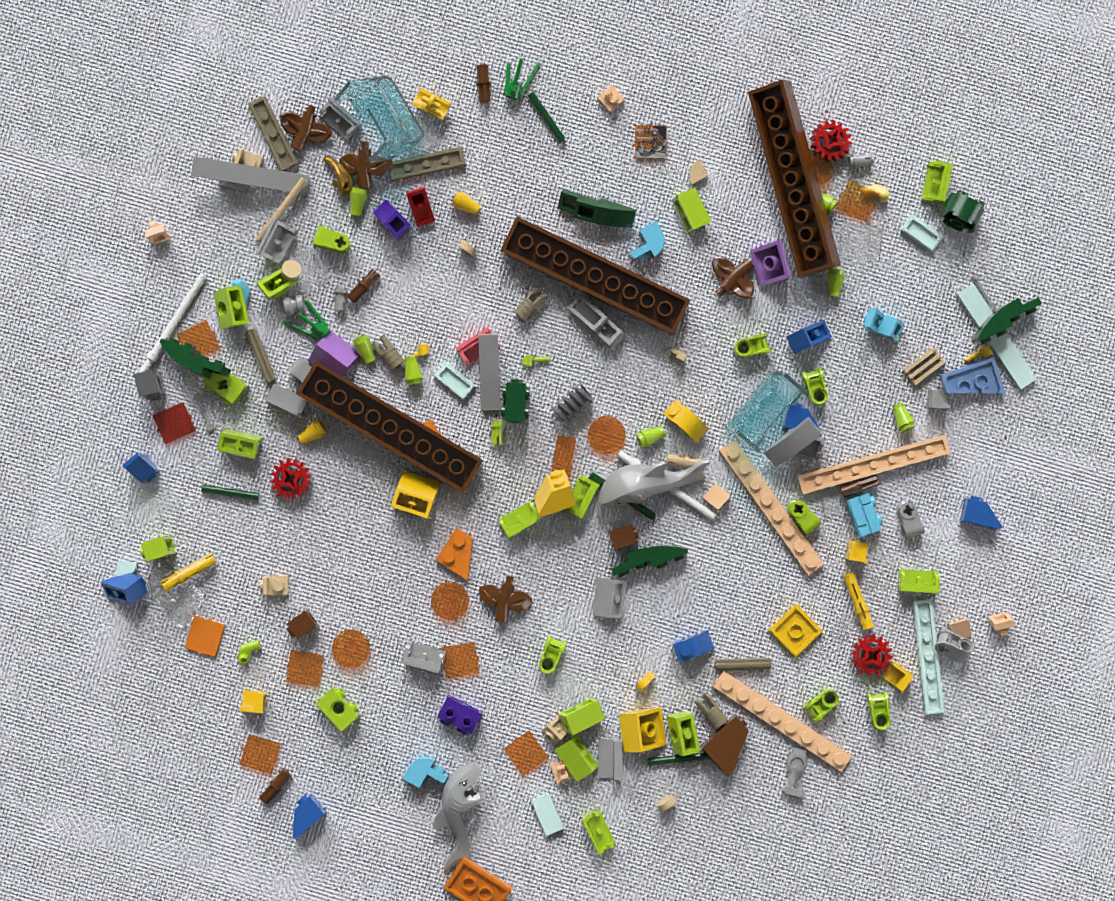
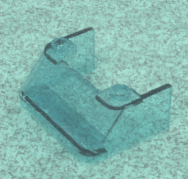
(389, 112)
(763, 408)

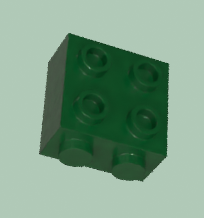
(516, 395)

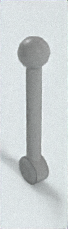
(975, 278)
(209, 426)

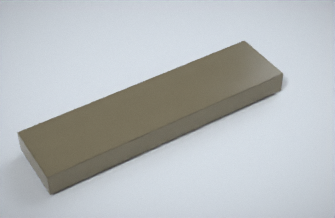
(273, 133)
(427, 164)

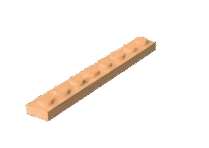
(873, 464)
(771, 507)
(782, 721)

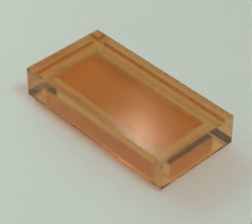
(563, 454)

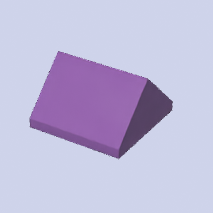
(770, 263)
(334, 354)

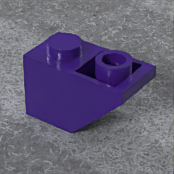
(392, 220)

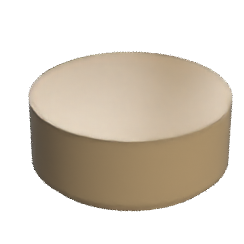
(466, 247)
(291, 270)
(666, 802)

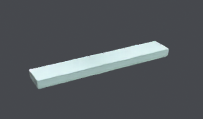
(1002, 346)
(928, 657)

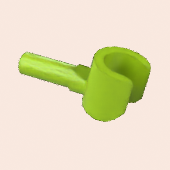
(528, 360)

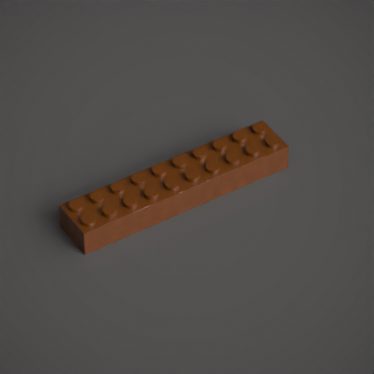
(794, 178)
(594, 276)
(389, 426)

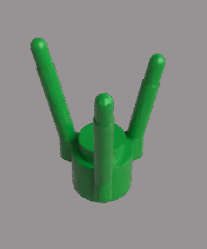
(514, 89)
(319, 329)

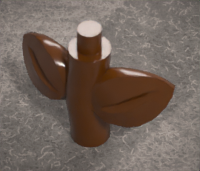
(304, 128)
(362, 167)
(734, 277)
(505, 599)

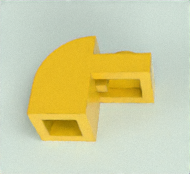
(686, 421)

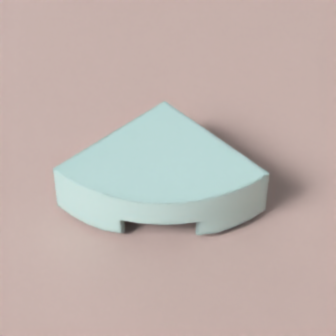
(125, 567)

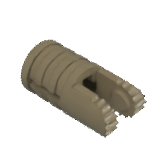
(527, 307)
(391, 355)
(712, 714)

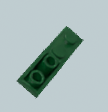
(596, 211)
(1003, 318)
(193, 360)
(656, 555)

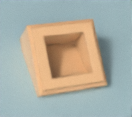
(716, 496)
(960, 627)

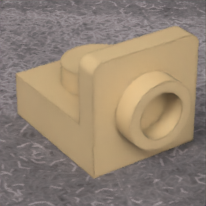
(247, 158)
(274, 585)
(554, 730)

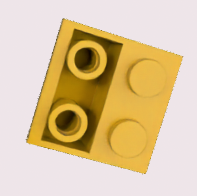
(415, 494)

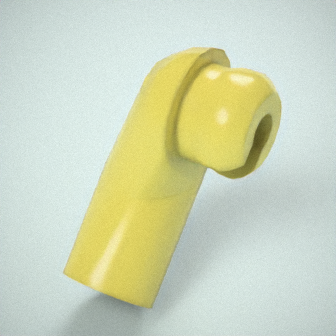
(884, 193)

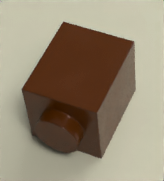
(623, 536)
(301, 624)

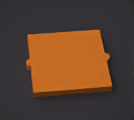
(205, 636)

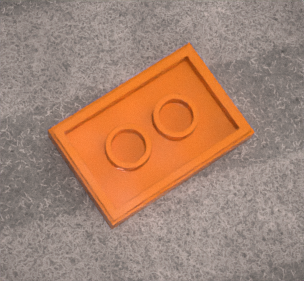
(475, 883)

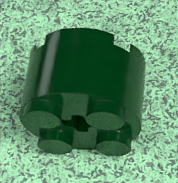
(962, 212)

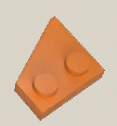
(457, 553)

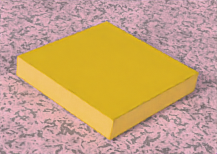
(795, 630)

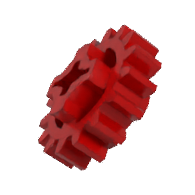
(823, 136)
(283, 482)
(878, 649)

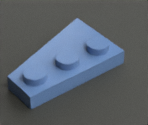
(974, 378)

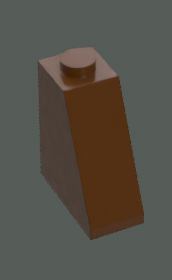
(726, 743)

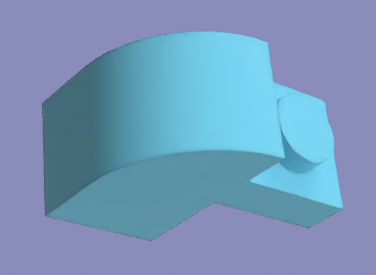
(653, 239)
(883, 325)
(421, 767)

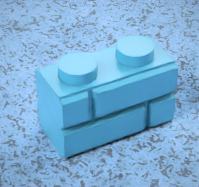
(864, 515)

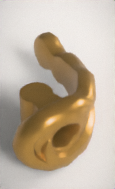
(344, 182)

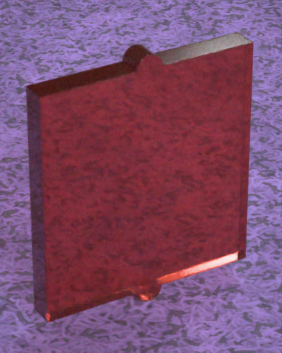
(174, 423)

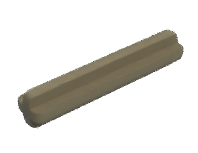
(260, 355)
(743, 664)

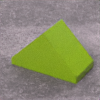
(276, 285)

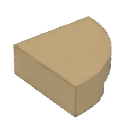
(697, 172)
(677, 355)

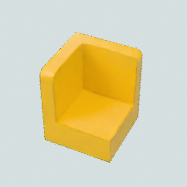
(856, 551)
(897, 676)
(253, 701)

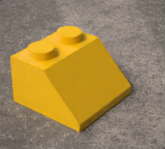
(554, 494)
(642, 729)

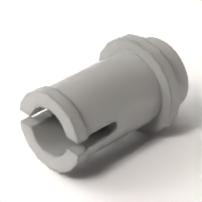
(860, 161)
(340, 298)

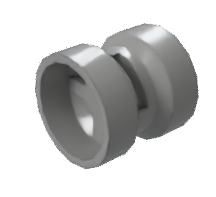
(294, 305)

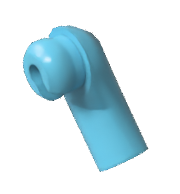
(246, 290)

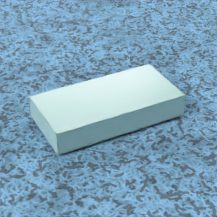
(921, 233)
(454, 381)
(547, 814)

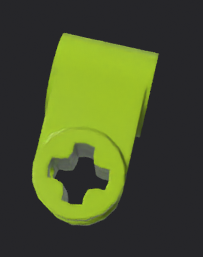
(328, 239)
(755, 346)
(815, 385)
(805, 519)
(551, 653)
(820, 705)
(879, 708)

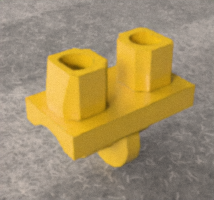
(431, 104)

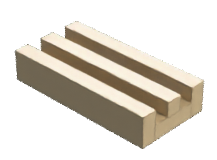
(937, 356)

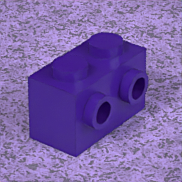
(459, 715)

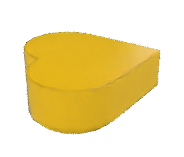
(645, 681)

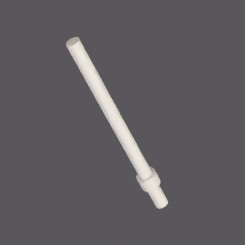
(154, 355)
(678, 493)

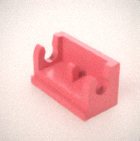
(470, 349)

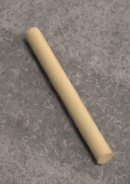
(283, 207)

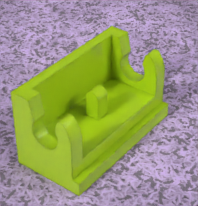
(937, 182)
(691, 210)
(239, 443)
(583, 494)
(519, 519)
(918, 581)
(581, 716)
(576, 757)
(598, 831)

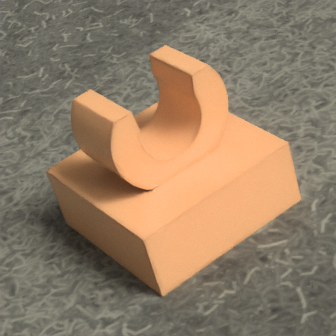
(611, 98)
(156, 233)
(1001, 623)
(561, 772)

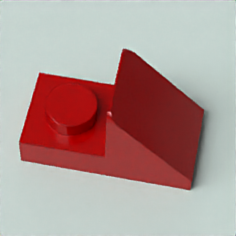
(420, 206)

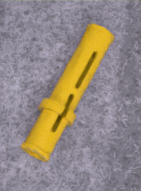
(193, 569)
(867, 621)

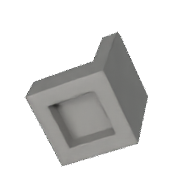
(937, 399)

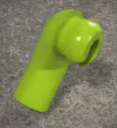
(246, 650)

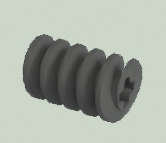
(573, 403)

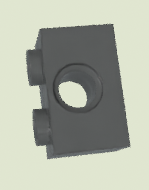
(149, 385)

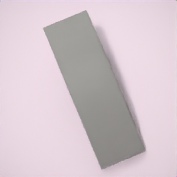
(596, 321)
(792, 442)

